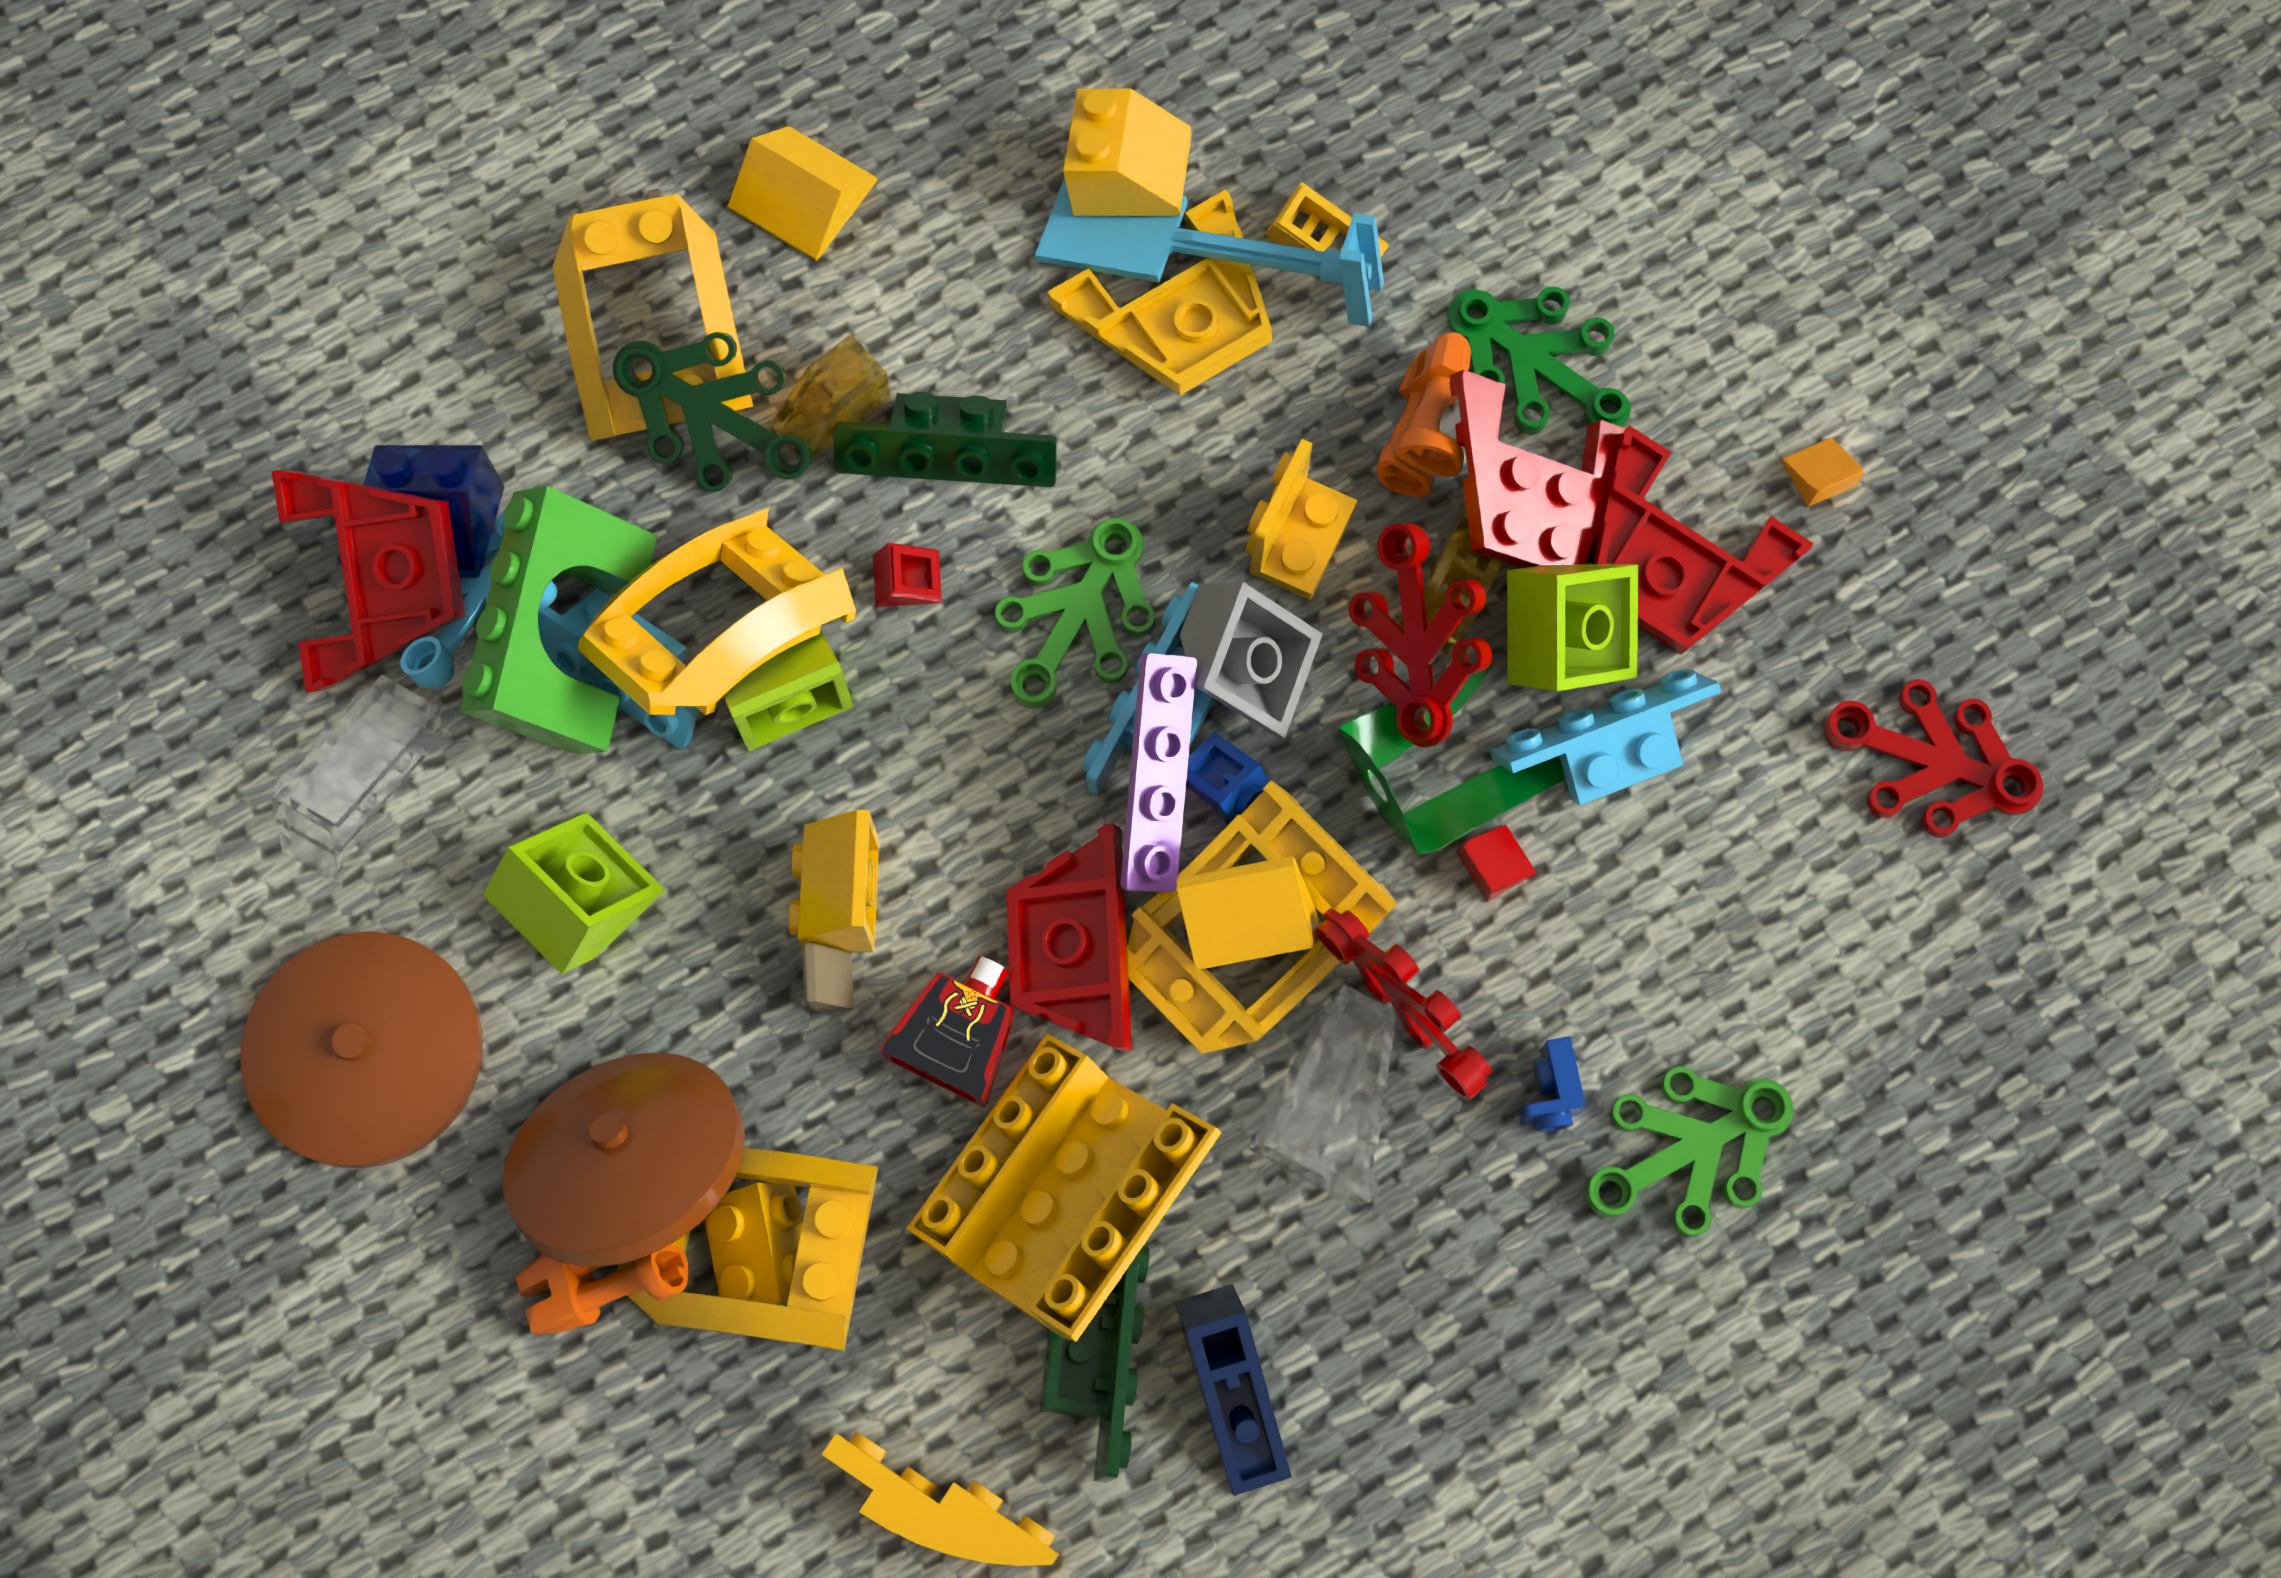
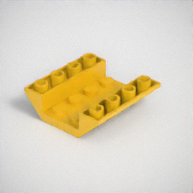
(1061, 1187)

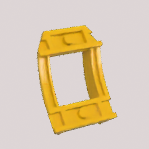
(624, 236)
(796, 607)
(1195, 998)
(824, 1264)

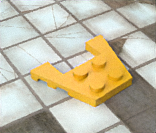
(1185, 325)

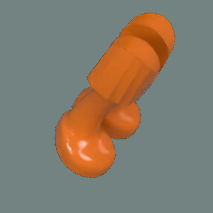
(1416, 444)
(578, 1295)

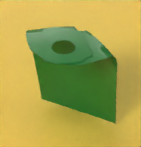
(1375, 741)

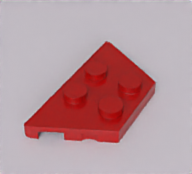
(1073, 942)

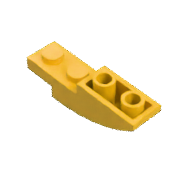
(959, 1525)

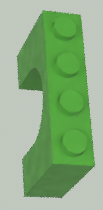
(510, 672)

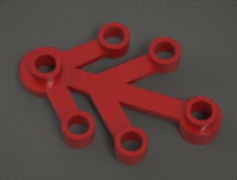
(1418, 643)
(1941, 758)
(1422, 1017)

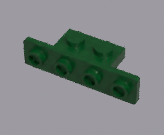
(947, 442)
(1094, 1373)

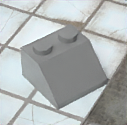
(1249, 652)

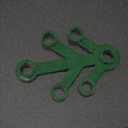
(704, 406)

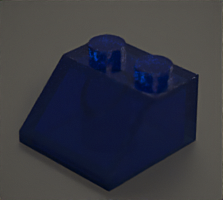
(449, 474)

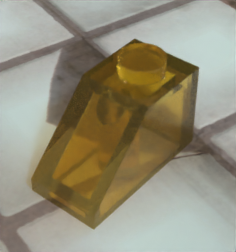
(836, 387)

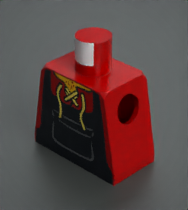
(956, 1032)

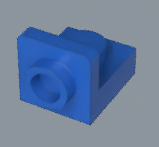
(1224, 777)
(1559, 1076)

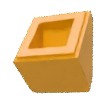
(1822, 471)

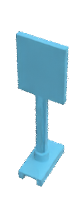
(1142, 244)

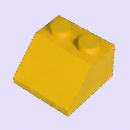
(1125, 156)
(837, 883)

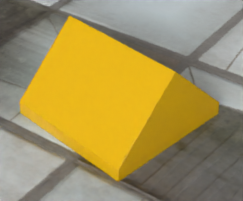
(798, 190)
(1247, 912)

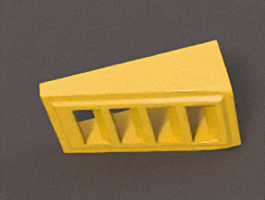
(1318, 209)

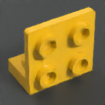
(1298, 527)

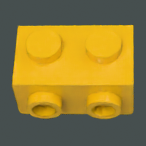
(755, 1242)

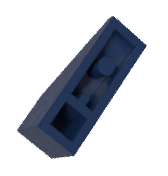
(1233, 1388)

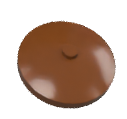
(361, 1050)
(623, 1159)

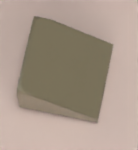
(827, 978)

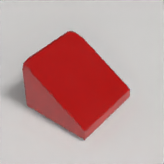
(906, 575)
(1495, 862)

